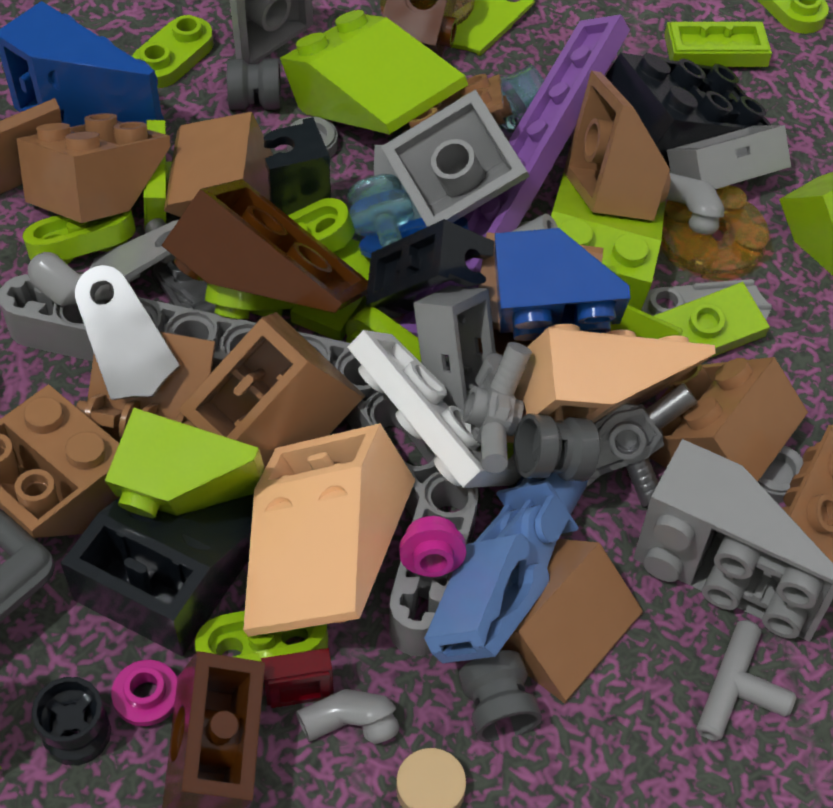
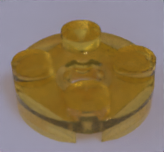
(733, 257)

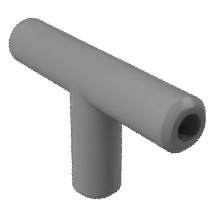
(735, 682)

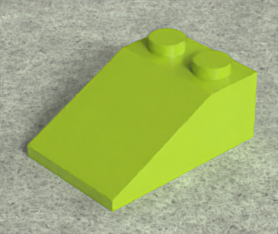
(368, 74)
(628, 243)

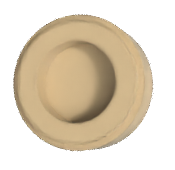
(431, 780)

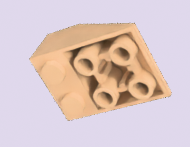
(599, 372)
(322, 529)

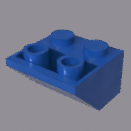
(553, 281)

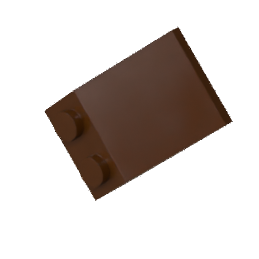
(251, 246)

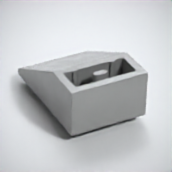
(734, 544)

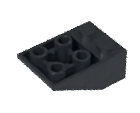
(683, 99)
(162, 570)

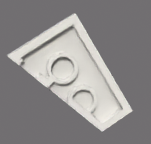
(423, 413)

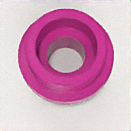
(432, 547)
(150, 709)

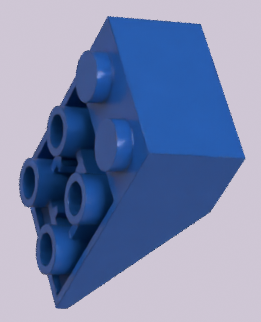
(57, 58)

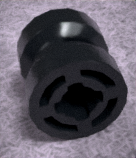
(62, 710)

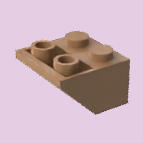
(89, 167)
(272, 391)
(741, 413)
(53, 466)

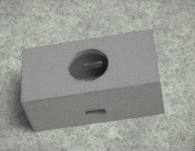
(733, 155)
(450, 326)

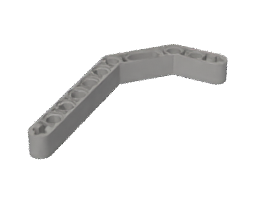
(43, 325)

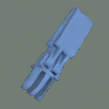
(503, 570)

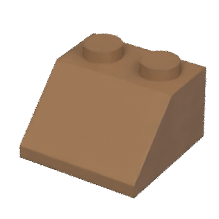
(614, 156)

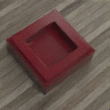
(298, 677)

